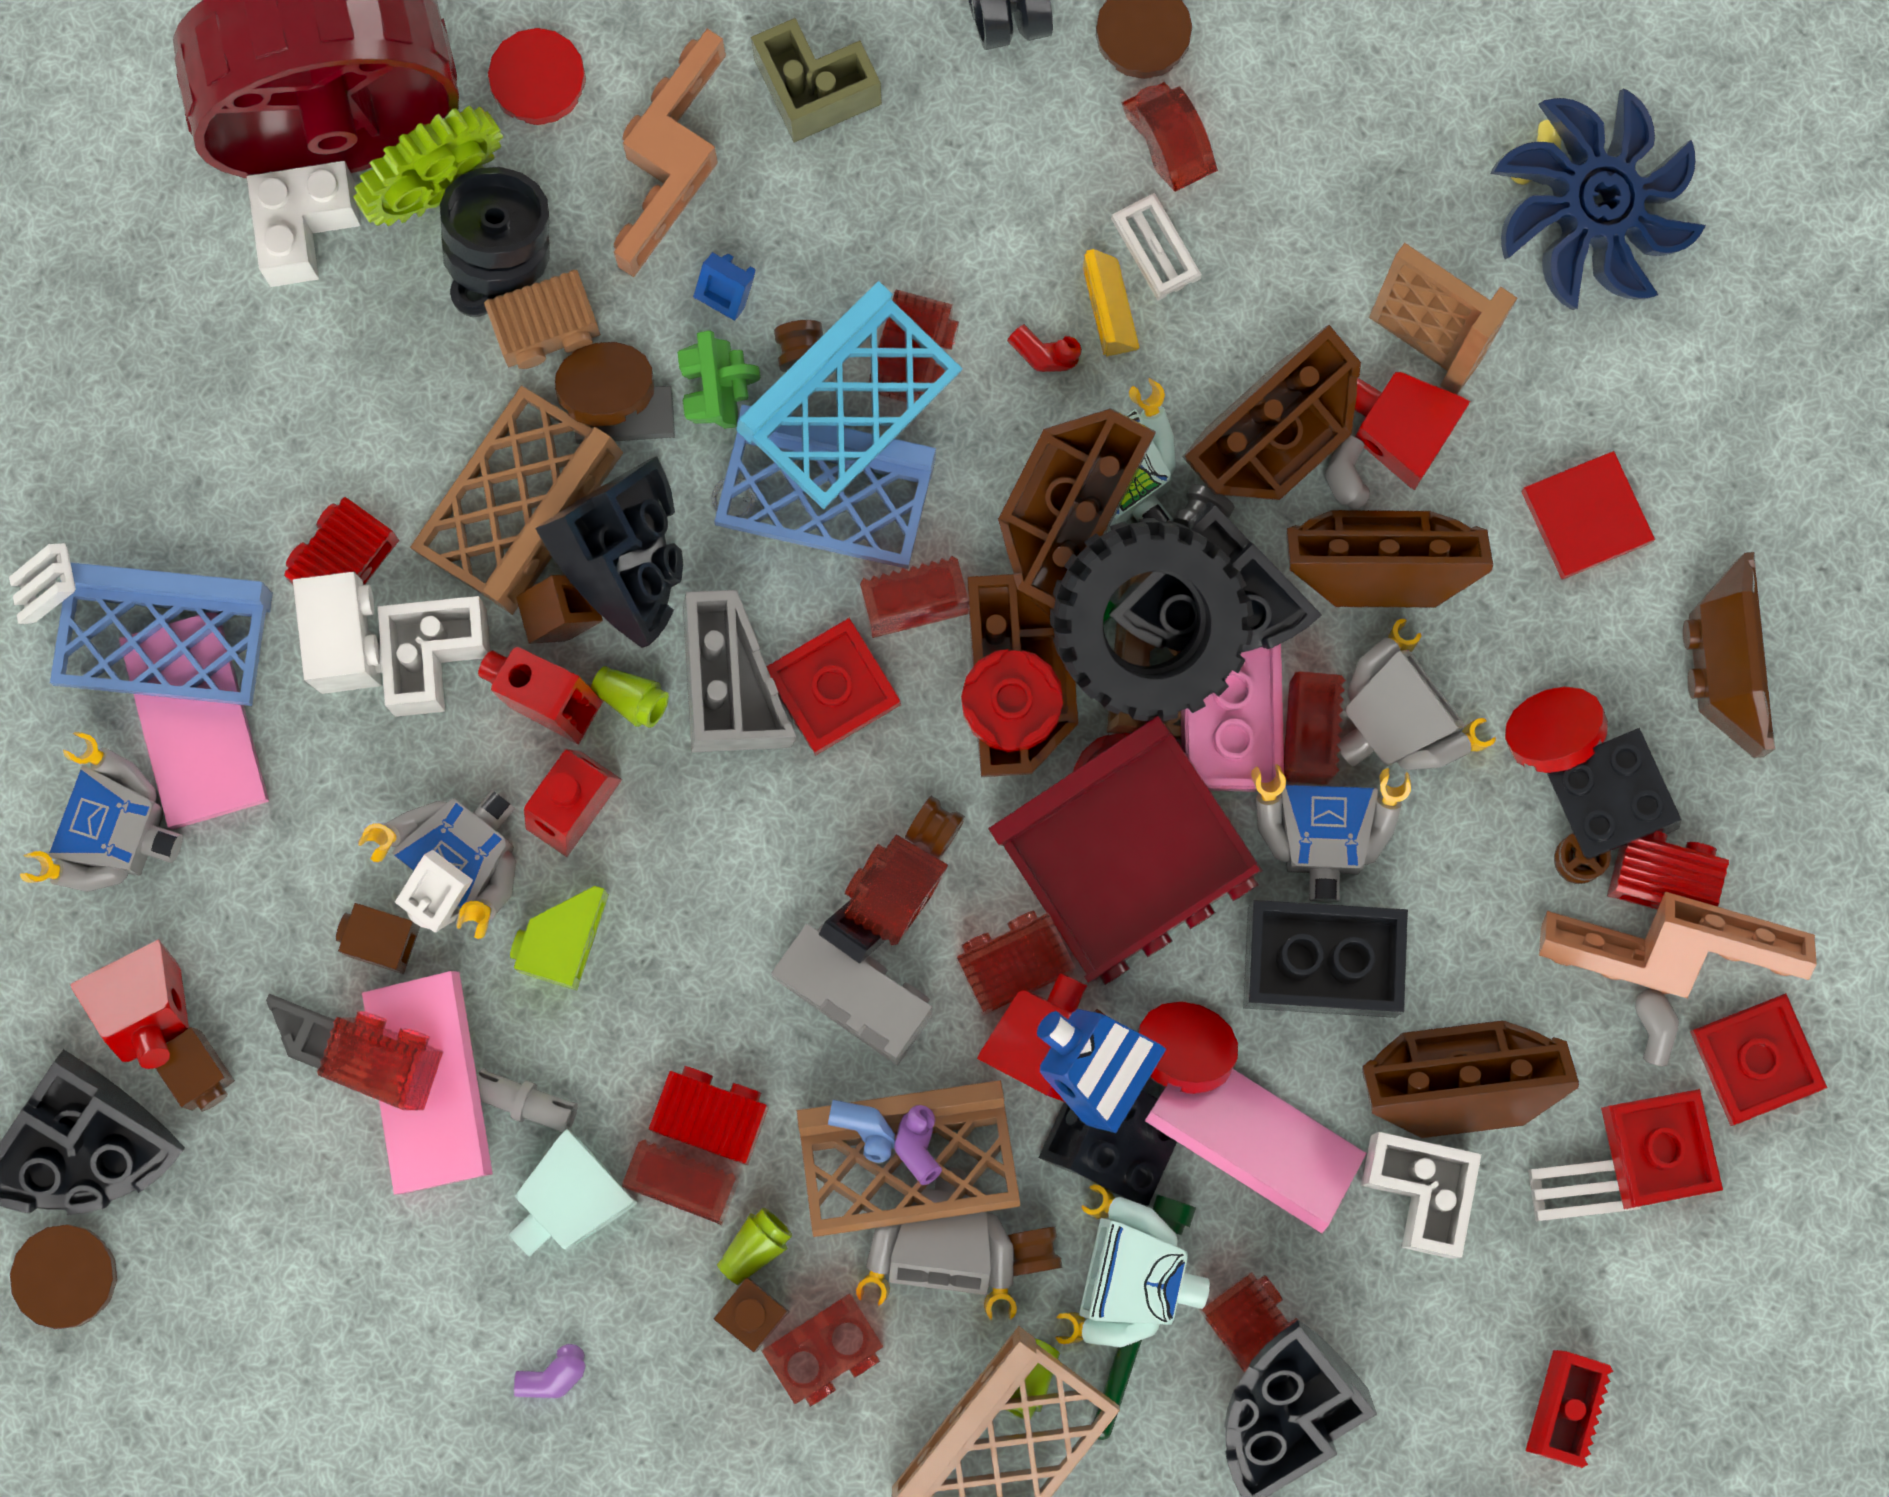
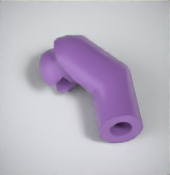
(913, 1141)
(556, 1379)

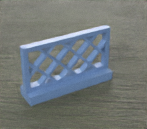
(896, 461)
(169, 591)

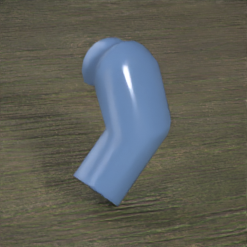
(870, 1126)

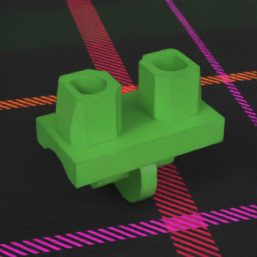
(723, 380)

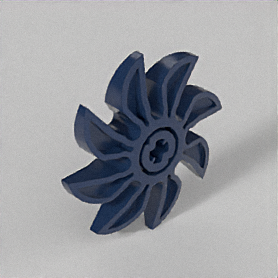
(1581, 180)

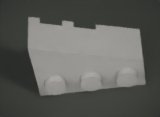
(727, 680)
(854, 994)

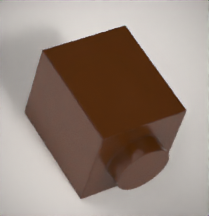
(555, 611)
(377, 938)
(195, 1071)
(751, 1315)

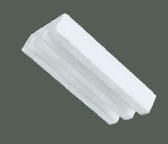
(1175, 281)
(41, 574)
(1540, 1194)

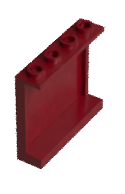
(1127, 851)

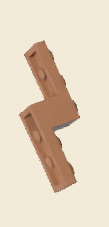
(669, 151)
(1677, 945)

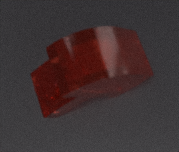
(1173, 134)

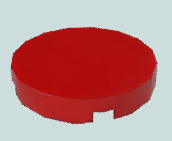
(537, 76)
(1012, 700)
(1556, 729)
(1197, 1045)

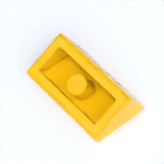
(1109, 303)

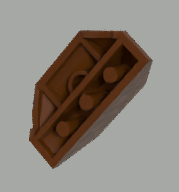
(1281, 423)
(1069, 495)
(1388, 557)
(1015, 621)
(1730, 659)
(1468, 1078)

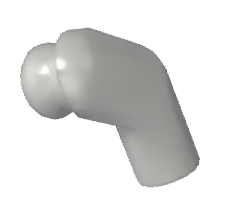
(1344, 478)
(1660, 1023)

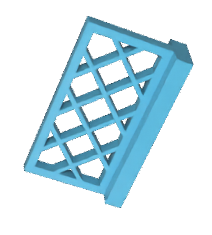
(818, 365)

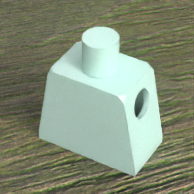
(568, 1197)

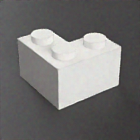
(292, 207)
(334, 633)
(419, 639)
(1439, 1185)

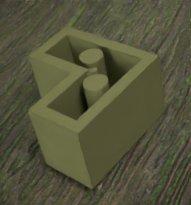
(810, 90)

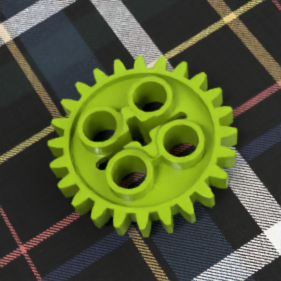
(425, 164)

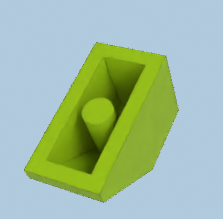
(560, 939)

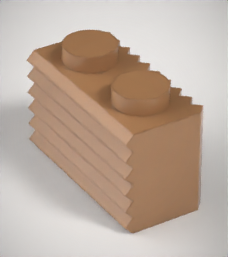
(542, 320)

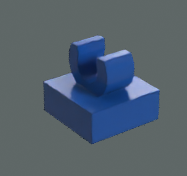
(724, 285)

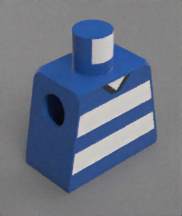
(1096, 1065)

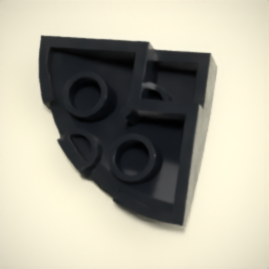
(618, 551)
(1165, 612)
(81, 1144)
(1291, 1411)

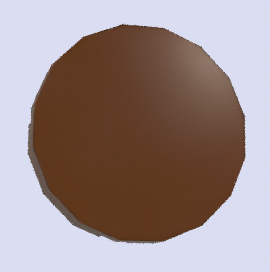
(1143, 35)
(604, 383)
(63, 1276)

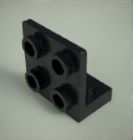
(1615, 796)
(1122, 1161)

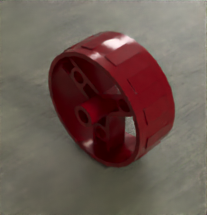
(310, 80)

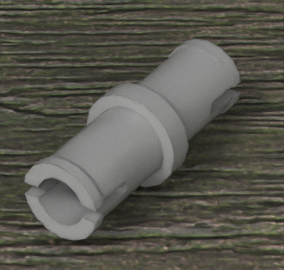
(526, 1101)

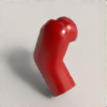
(1045, 356)

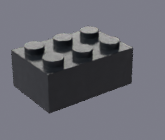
(1325, 959)

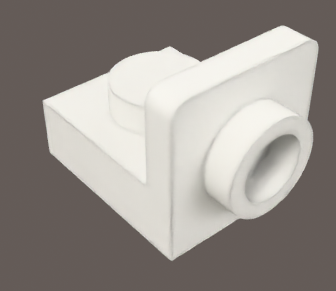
(433, 892)

